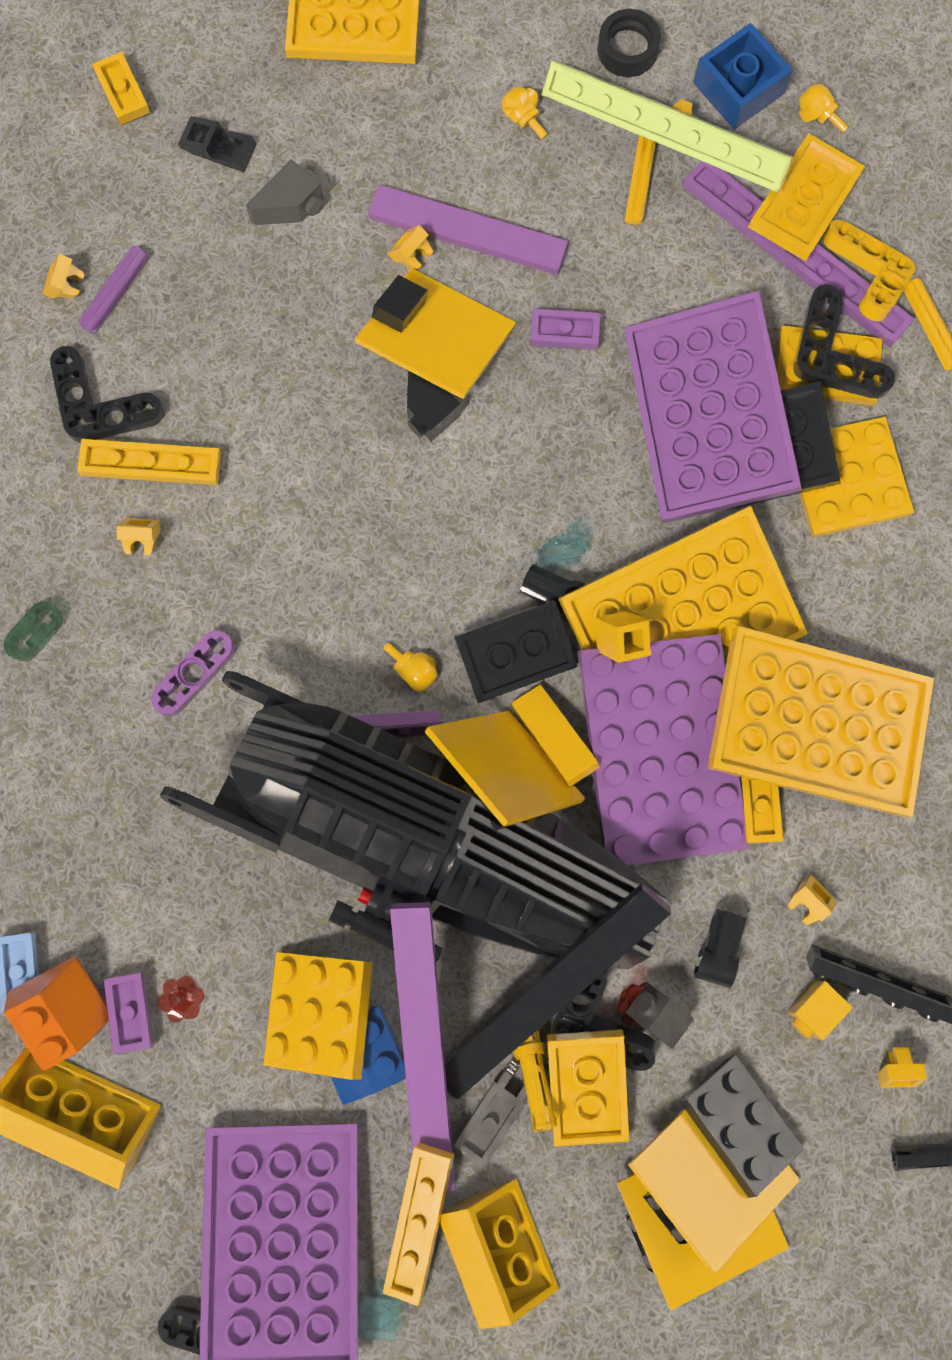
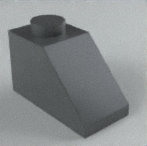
(286, 197)

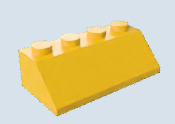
(75, 1117)

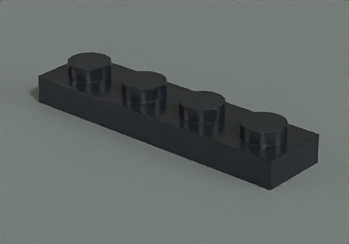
(891, 988)

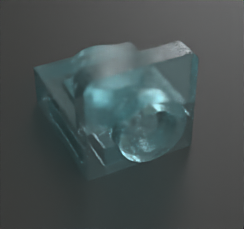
(556, 556)

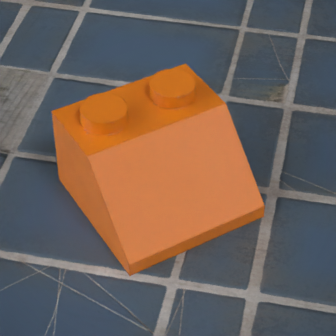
(56, 1012)

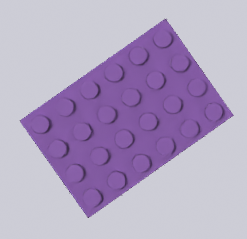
(712, 408)
(653, 745)
(280, 1243)

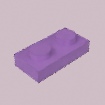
(565, 329)
(128, 1013)

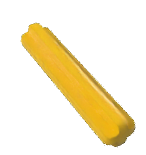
(640, 181)
(930, 320)

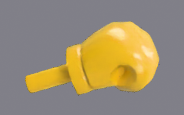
(820, 105)
(520, 107)
(415, 669)

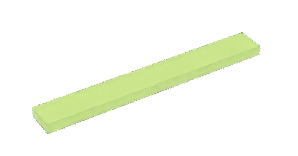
(667, 126)

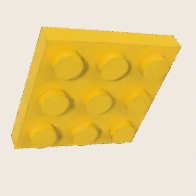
(870, 484)
(318, 1015)

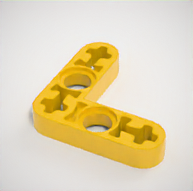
(886, 264)

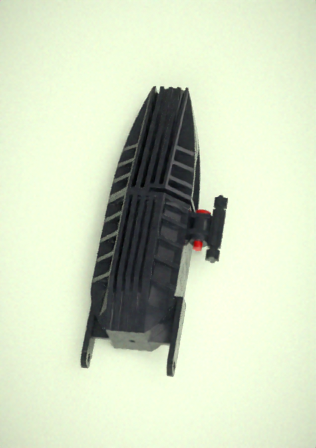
(409, 832)

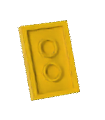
(854, 345)
(588, 1087)

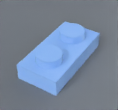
(17, 962)

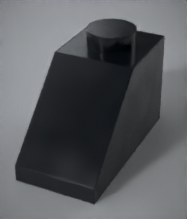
(429, 407)

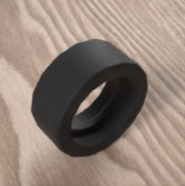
(635, 21)

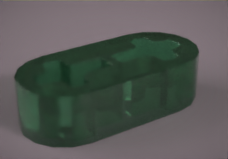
(40, 636)

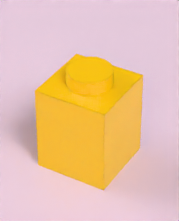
(623, 636)
(818, 1011)

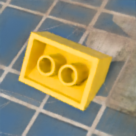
(498, 1255)

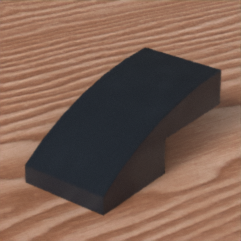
(211, 142)

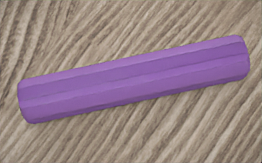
(113, 289)

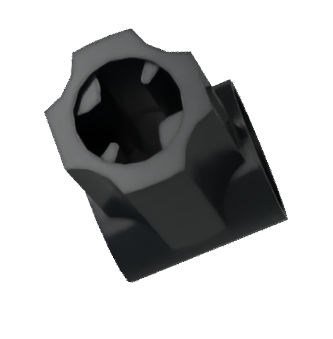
(547, 586)
(719, 955)

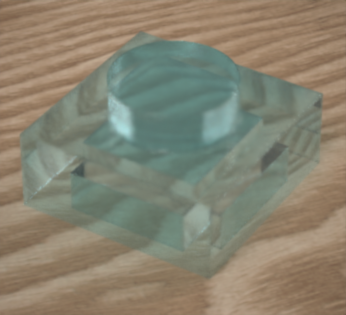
(379, 1317)

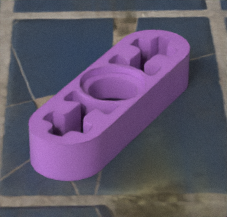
(191, 658)

